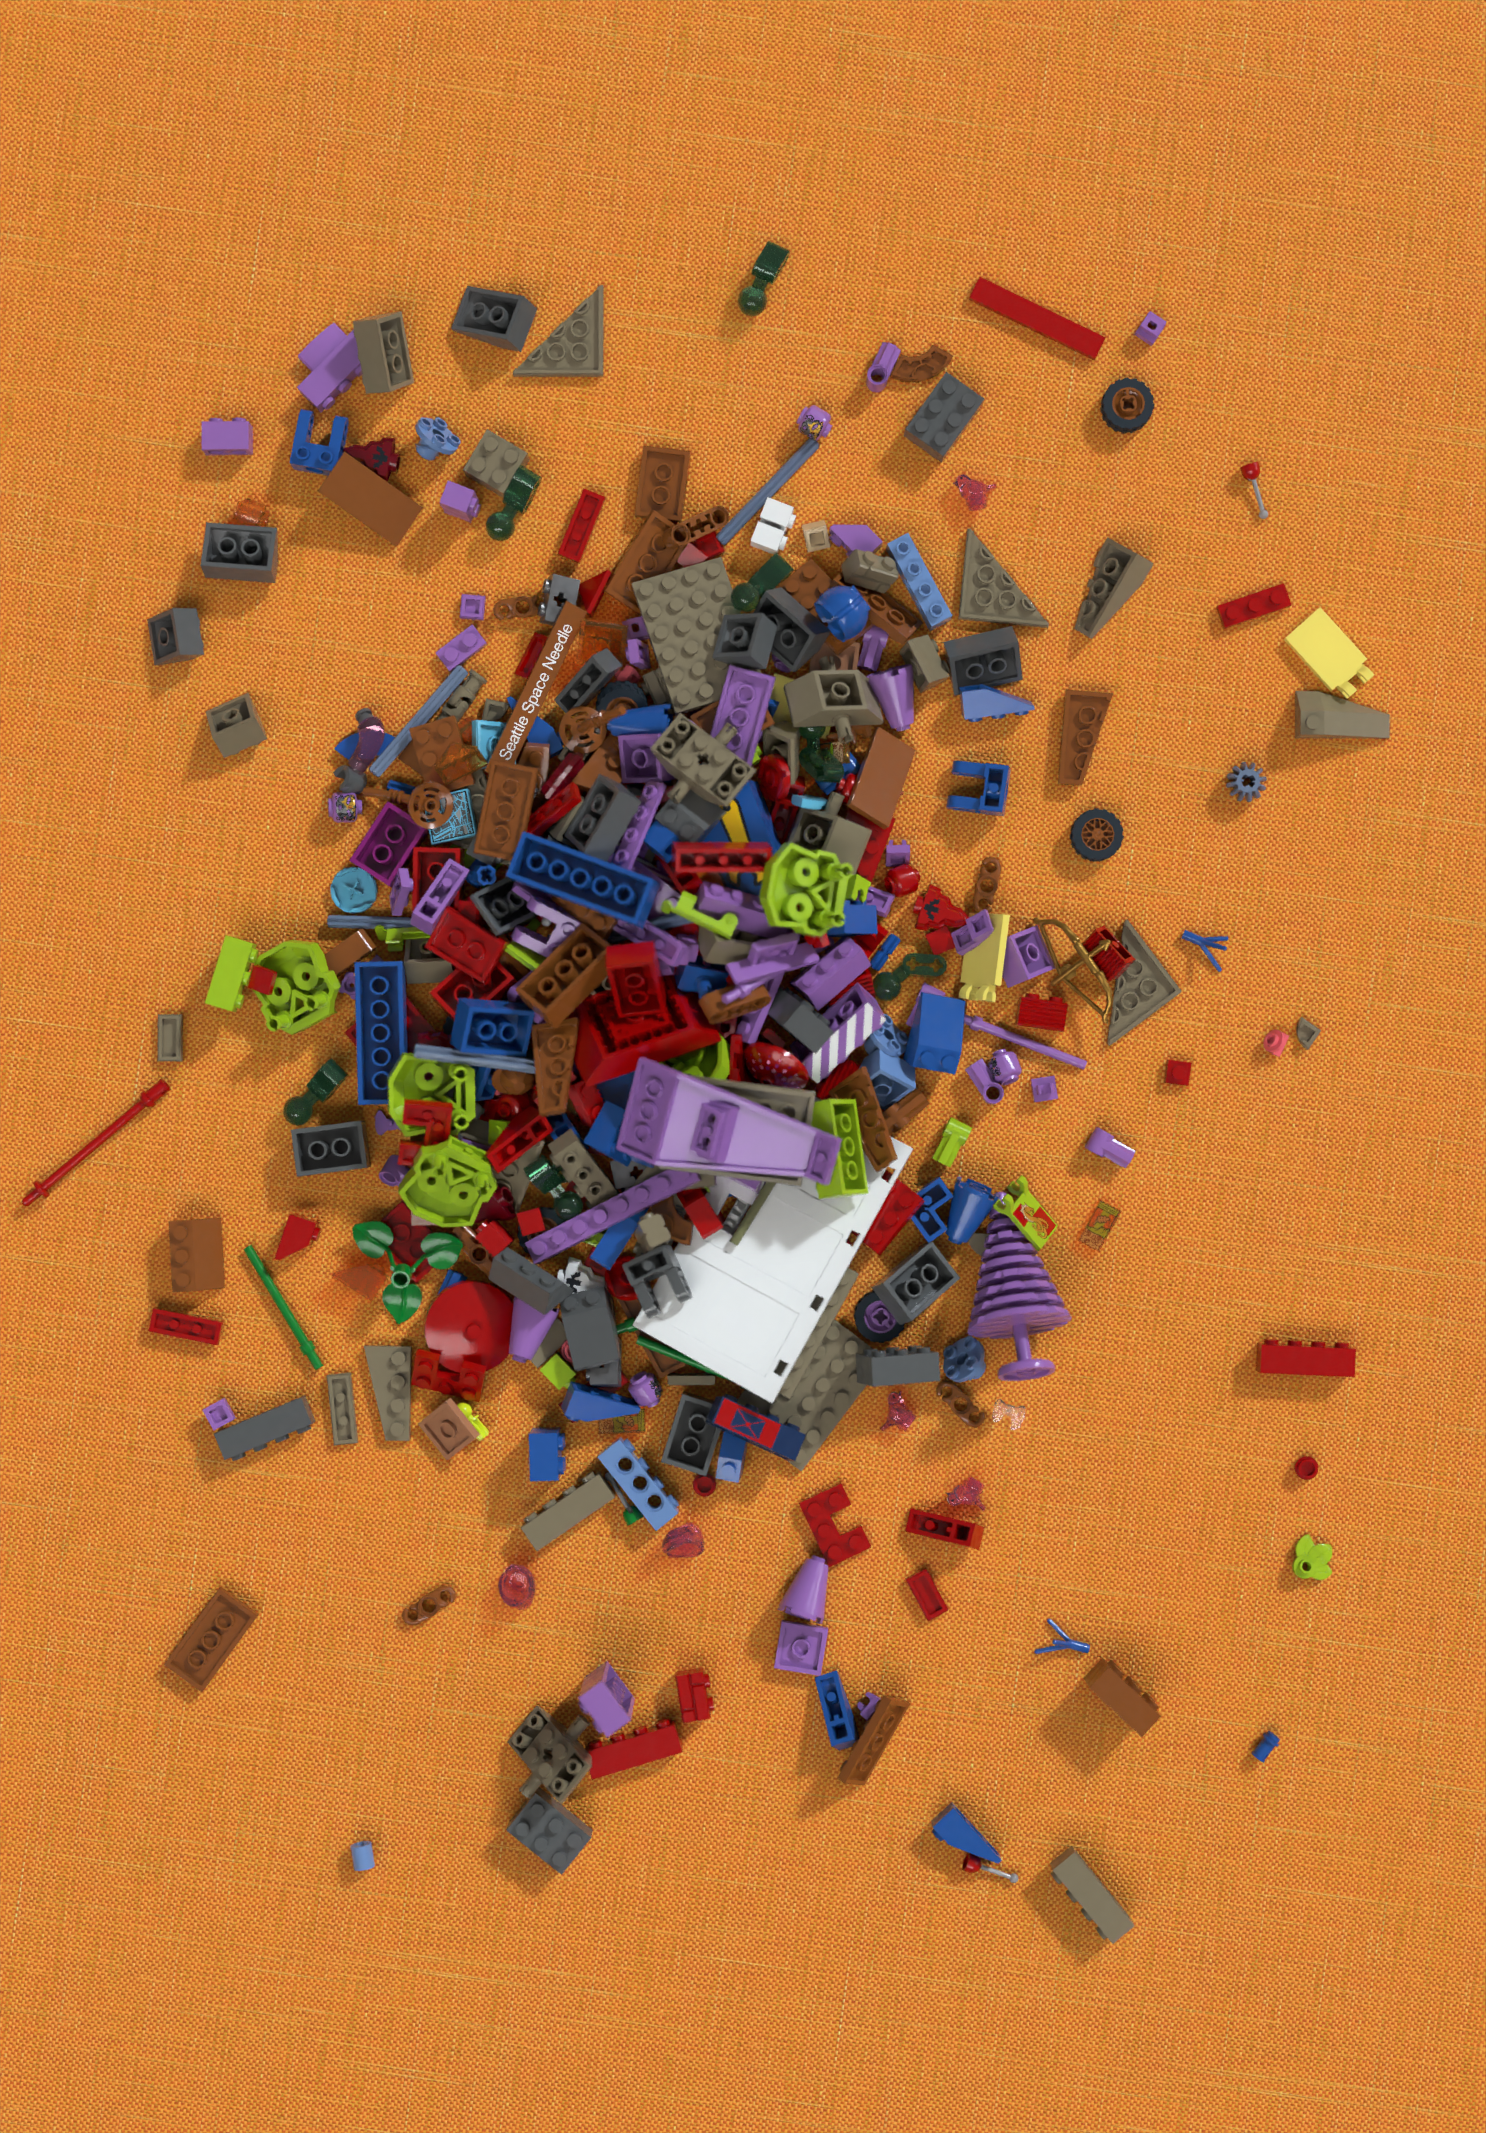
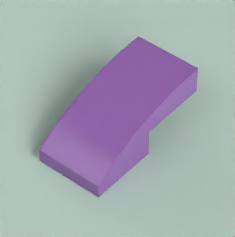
(322, 346)
(974, 933)

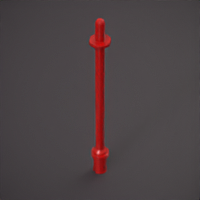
(147, 1099)

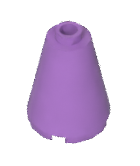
(895, 694)
(528, 1330)
(807, 1591)

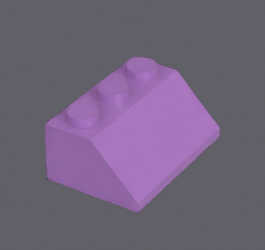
(832, 973)

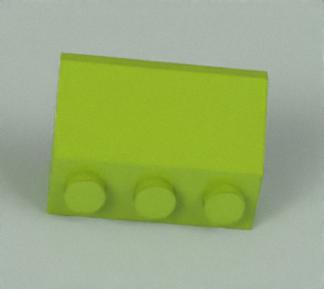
(231, 974)

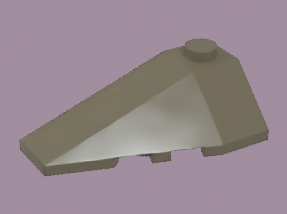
(1115, 580)
(1335, 718)

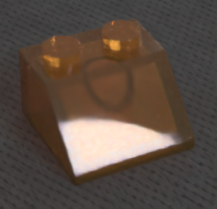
(599, 635)

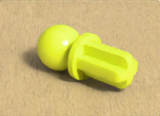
(478, 1425)

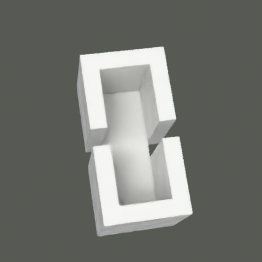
(772, 526)

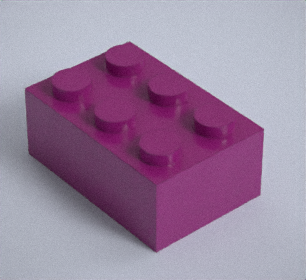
(389, 844)

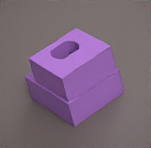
(1147, 334)
(641, 634)
(692, 948)

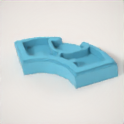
(809, 802)

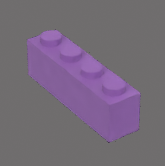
(332, 375)
(718, 900)

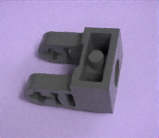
(650, 1267)

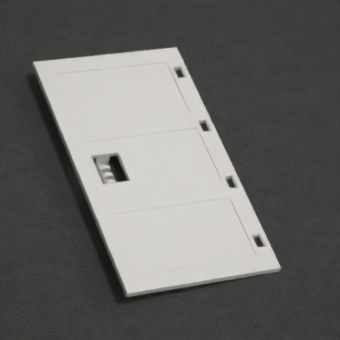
(757, 1296)

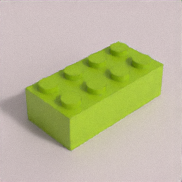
(841, 1119)

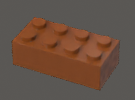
(566, 976)

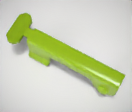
(684, 908)
(396, 936)

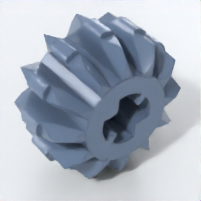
(1247, 791)

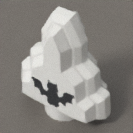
(579, 1276)

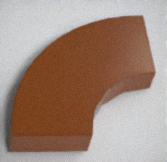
(921, 367)
(678, 1227)

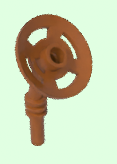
(586, 728)
(422, 802)

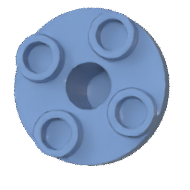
(435, 438)
(887, 1039)
(964, 1360)

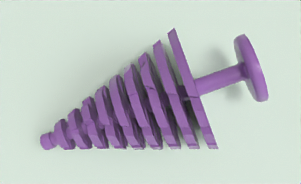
(1015, 1297)

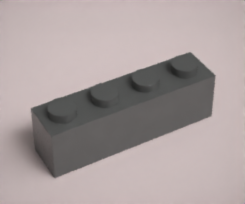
(265, 1427)

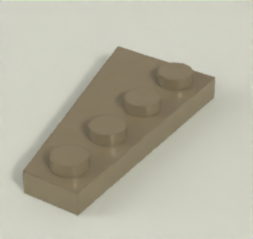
(391, 1381)

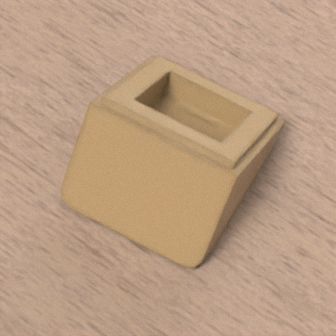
(816, 536)

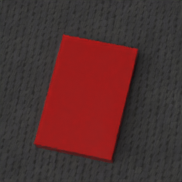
(466, 944)
(407, 1240)

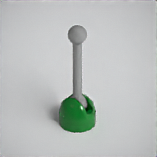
(631, 1513)

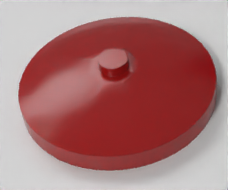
(469, 1324)

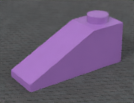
(438, 896)

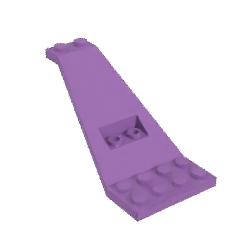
(673, 1117)

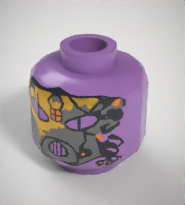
(814, 422)
(344, 807)
(1004, 1067)
(645, 1389)

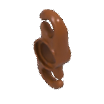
(511, 604)
(994, 877)
(956, 1393)
(434, 1595)

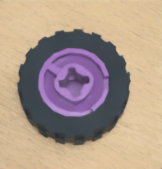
(875, 1320)

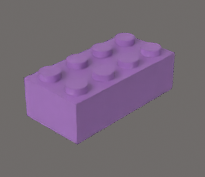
(606, 1699)

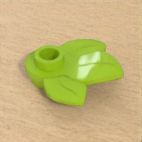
(1314, 1556)

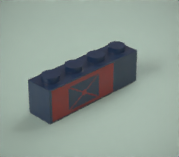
(755, 1428)

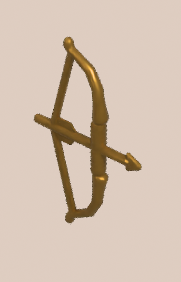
(1069, 971)

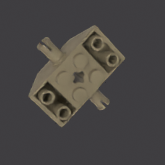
(833, 699)
(720, 774)
(829, 833)
(551, 1753)

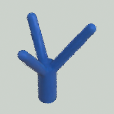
(1209, 941)
(1068, 1643)

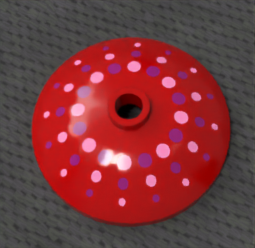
(774, 1066)

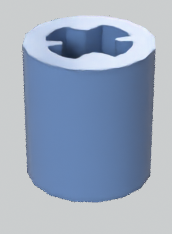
(362, 1855)

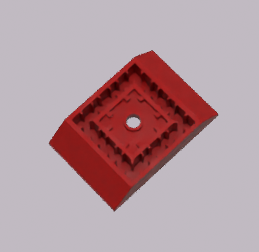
(613, 1045)

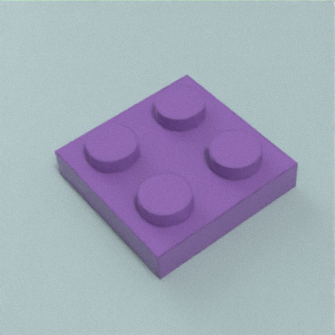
(801, 1647)

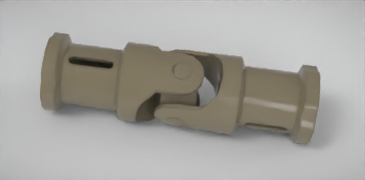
(467, 690)

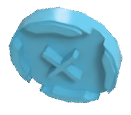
(354, 890)

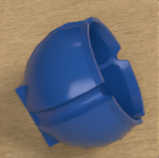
(843, 611)

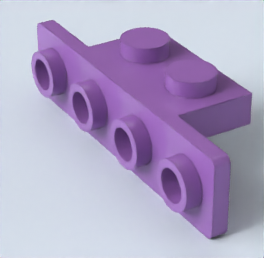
(632, 842)
(771, 958)

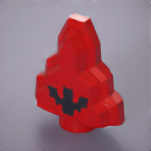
(936, 911)

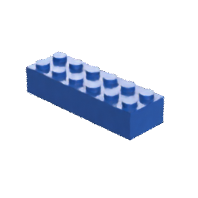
(583, 880)
(379, 1026)

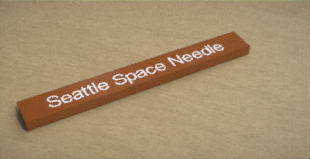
(538, 684)

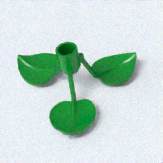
(399, 1296)

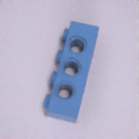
(919, 582)
(656, 1515)

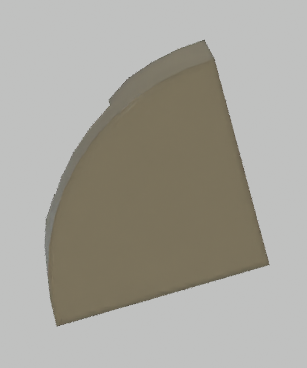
(494, 710)
(1306, 1033)
(977, 1242)

